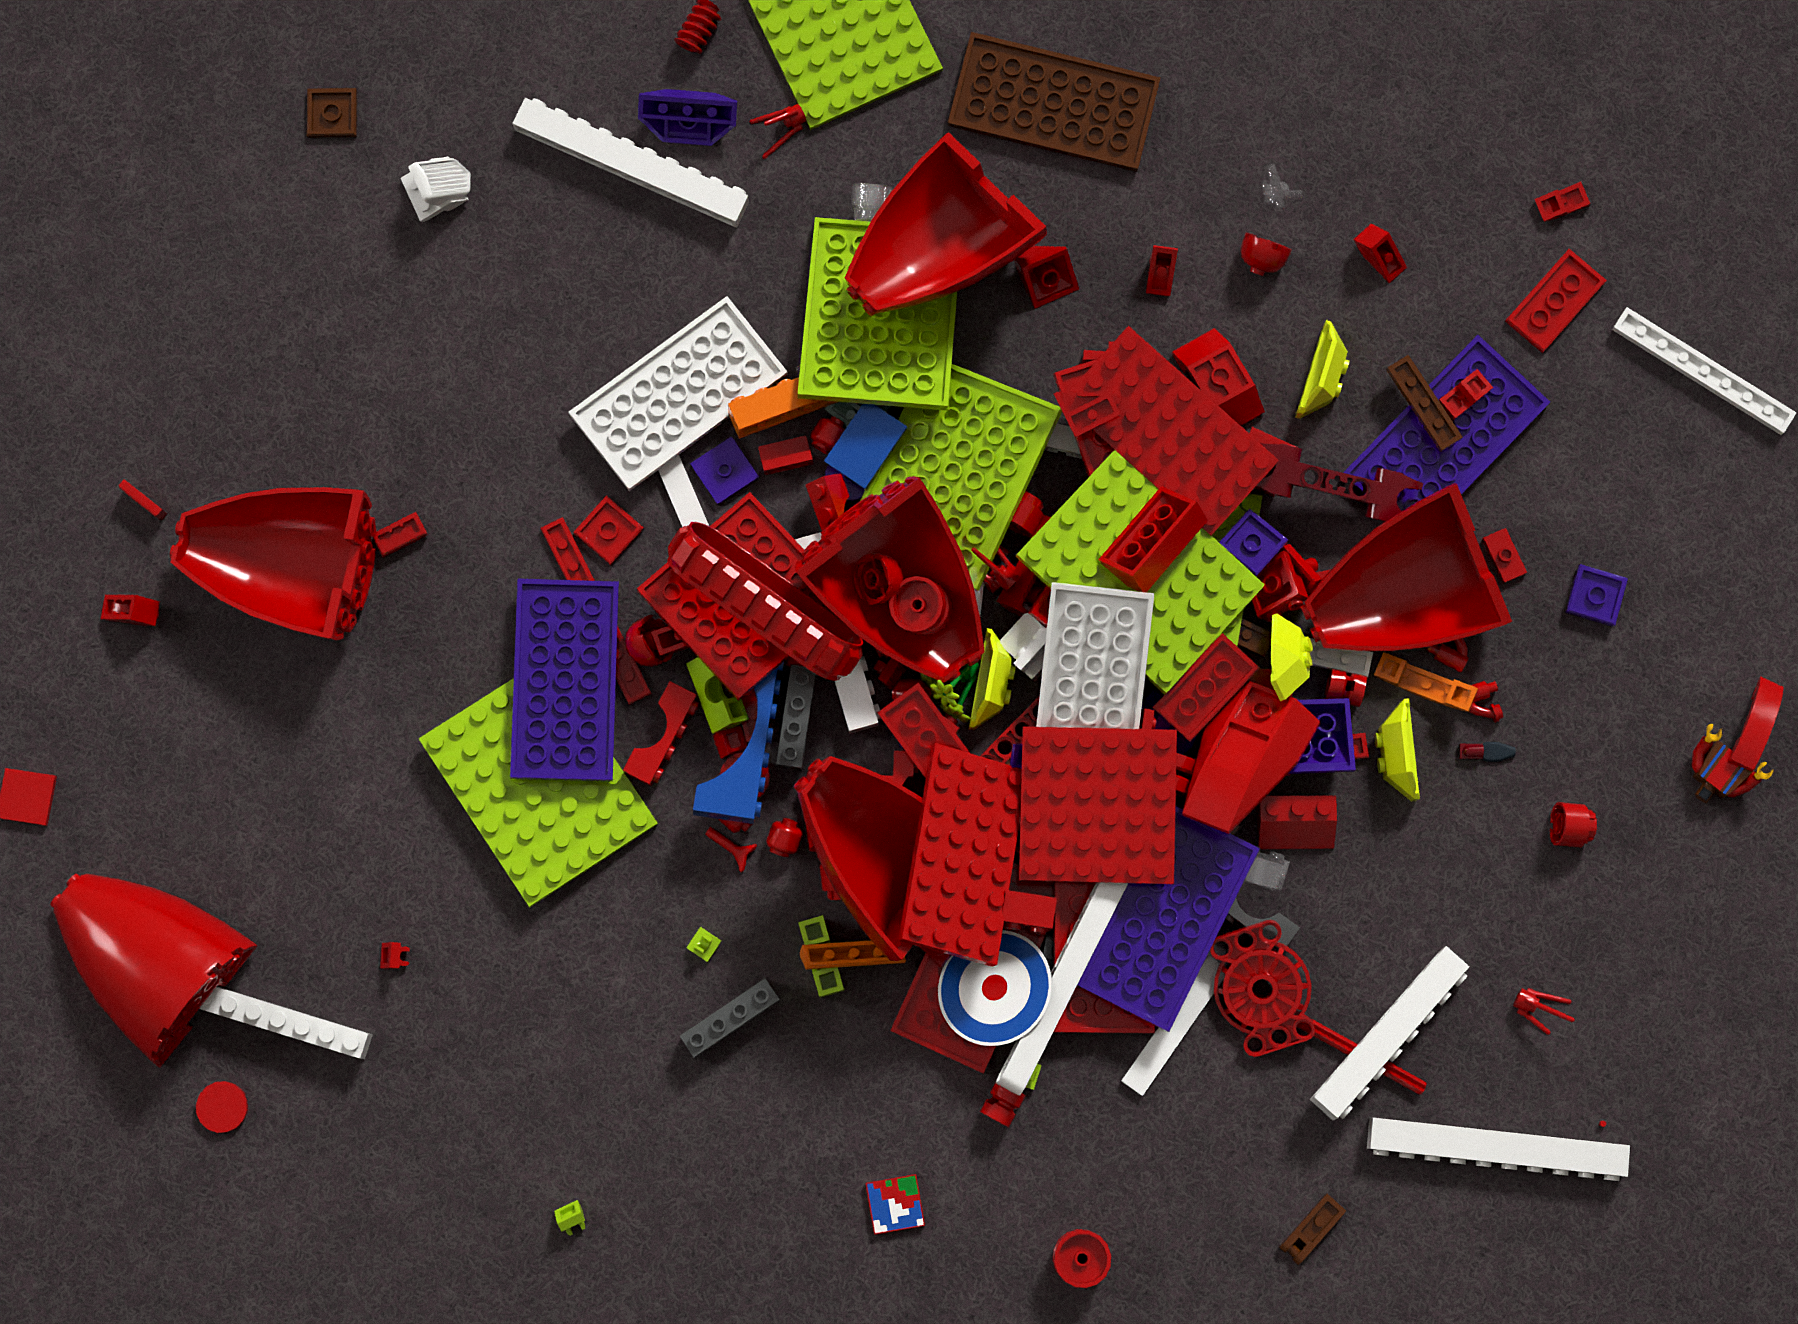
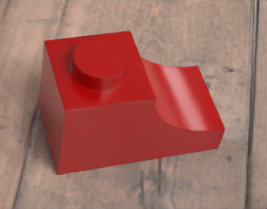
(130, 609)

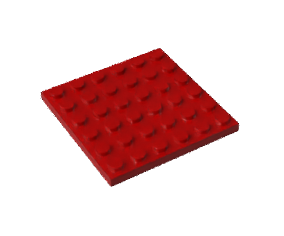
(716, 636)
(1098, 805)

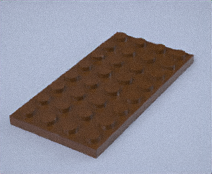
(1054, 101)

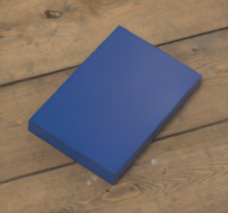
(865, 444)

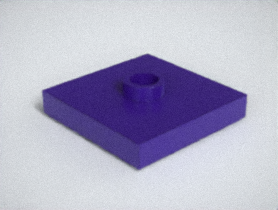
(724, 470)
(1253, 542)
(1596, 595)

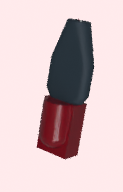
(1487, 751)

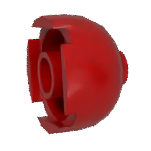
(1263, 254)
(877, 578)
(641, 644)

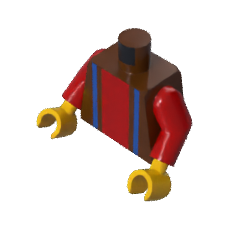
(1717, 773)

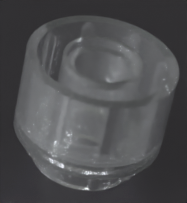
(867, 200)

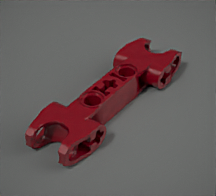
(1378, 493)

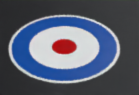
(999, 1001)

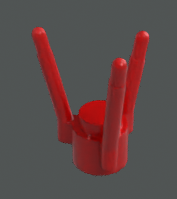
(791, 117)
(1003, 575)
(1527, 1001)

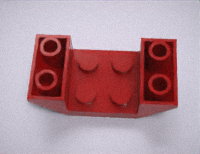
(1220, 375)

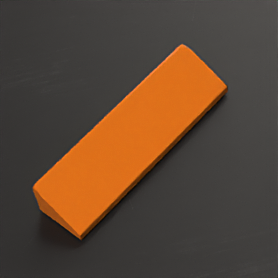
(843, 955)

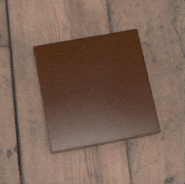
(332, 112)

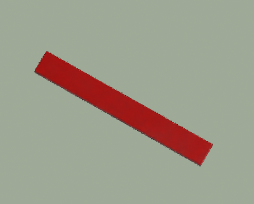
(575, 568)

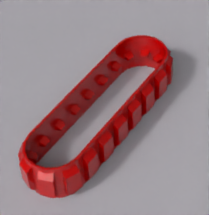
(764, 601)

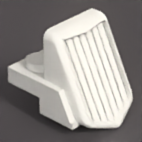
(436, 186)
(1027, 645)

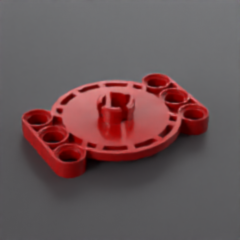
(1255, 1010)

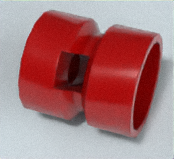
(1337, 683)
(1002, 1105)

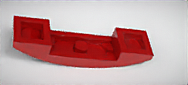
(1758, 724)

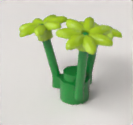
(946, 693)

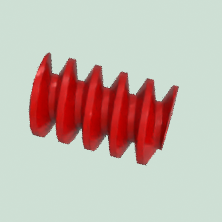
(697, 26)

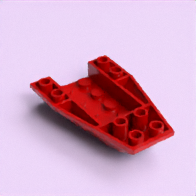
(1246, 755)

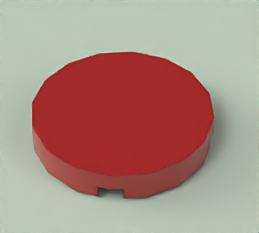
(222, 1107)

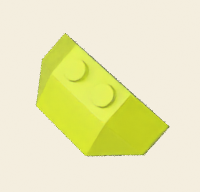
(1324, 372)
(1288, 657)
(992, 681)
(1398, 751)

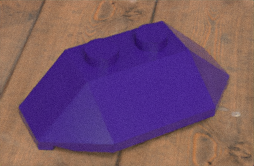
(687, 115)

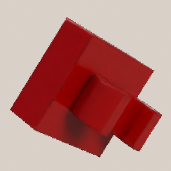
(890, 673)
(391, 955)

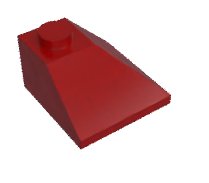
(1046, 273)

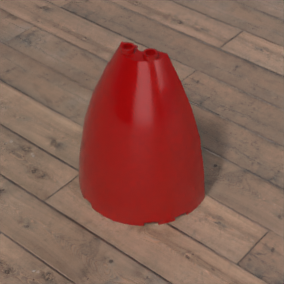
(938, 233)
(914, 533)
(284, 555)
(1409, 583)
(864, 842)
(146, 956)

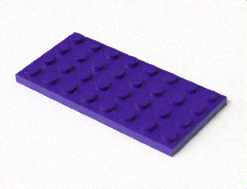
(1485, 428)
(564, 680)
(1167, 930)

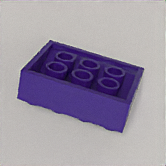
(1332, 743)

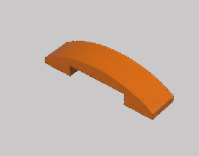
(1425, 684)

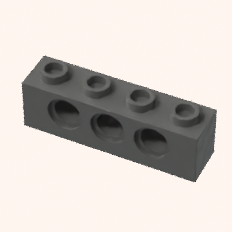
(796, 718)
(729, 1018)

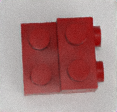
(1281, 590)

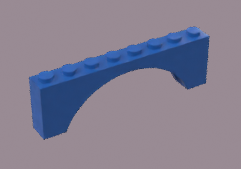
(736, 790)

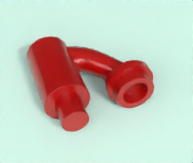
(1453, 658)
(1484, 692)

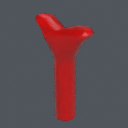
(739, 852)

